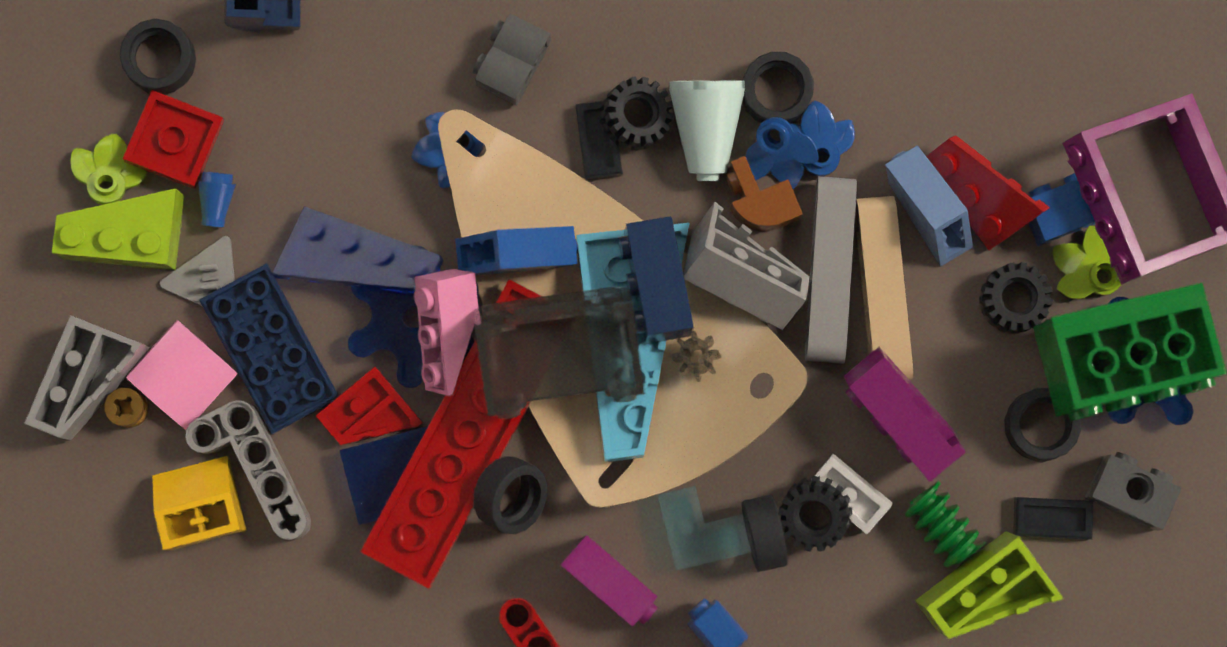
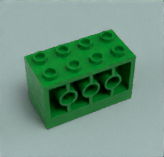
(1136, 351)

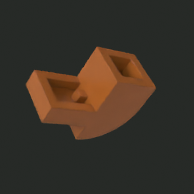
(761, 209)

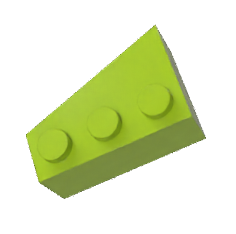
(124, 232)
(988, 587)

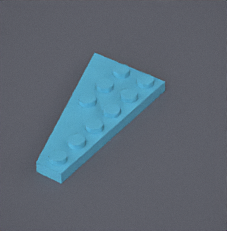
(623, 424)

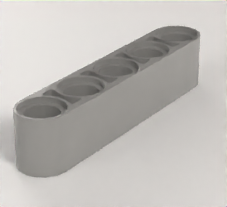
(830, 270)

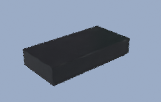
(599, 153)
(1053, 518)

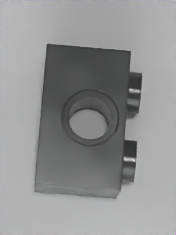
(1157, 494)

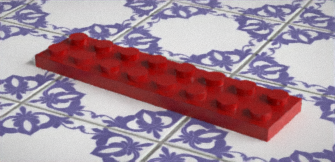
(441, 477)

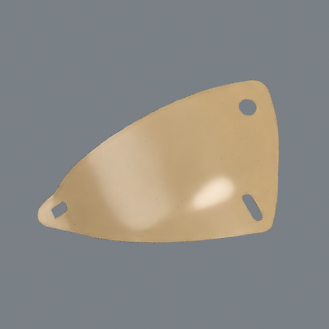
(691, 421)

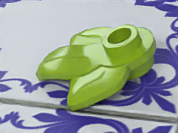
(105, 165)
(1081, 266)

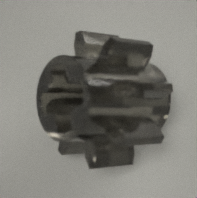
(687, 351)

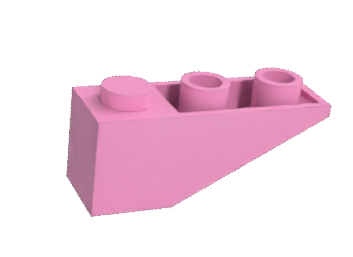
(446, 321)

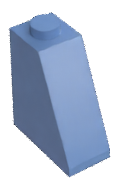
(930, 204)

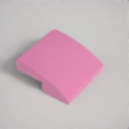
(181, 374)

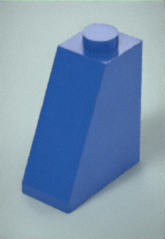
(517, 250)

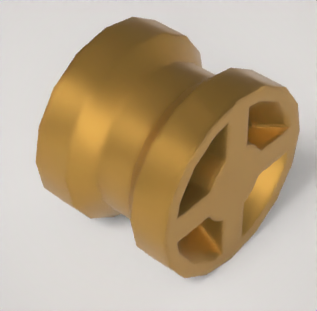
(133, 411)

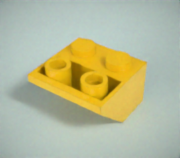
(197, 504)

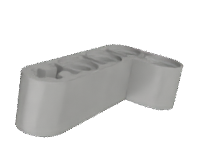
(259, 473)

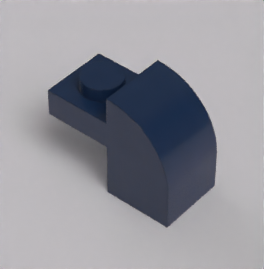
(262, 14)

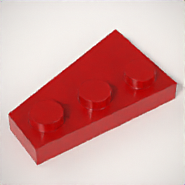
(993, 203)

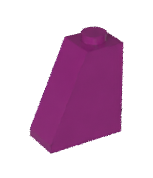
(611, 582)

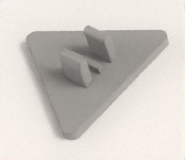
(203, 273)

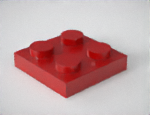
(173, 139)

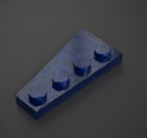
(348, 254)

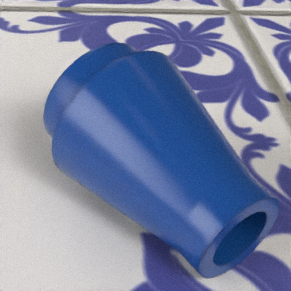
(215, 197)

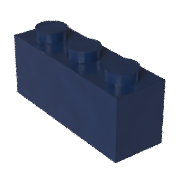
(656, 280)

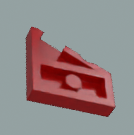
(367, 410)

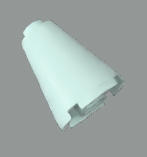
(707, 123)

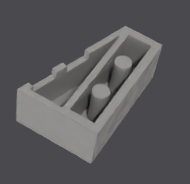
(742, 271)
(81, 376)

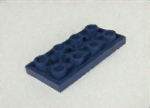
(269, 348)

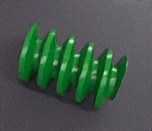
(943, 525)

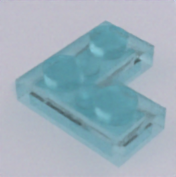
(693, 540)

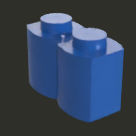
(715, 625)

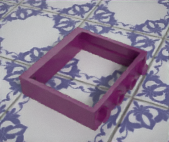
(1105, 205)

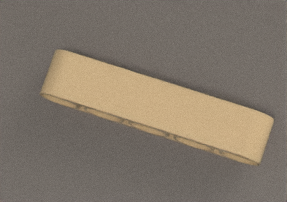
(883, 280)

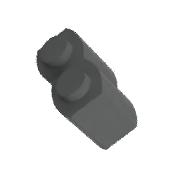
(512, 59)

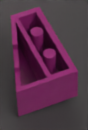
(903, 414)

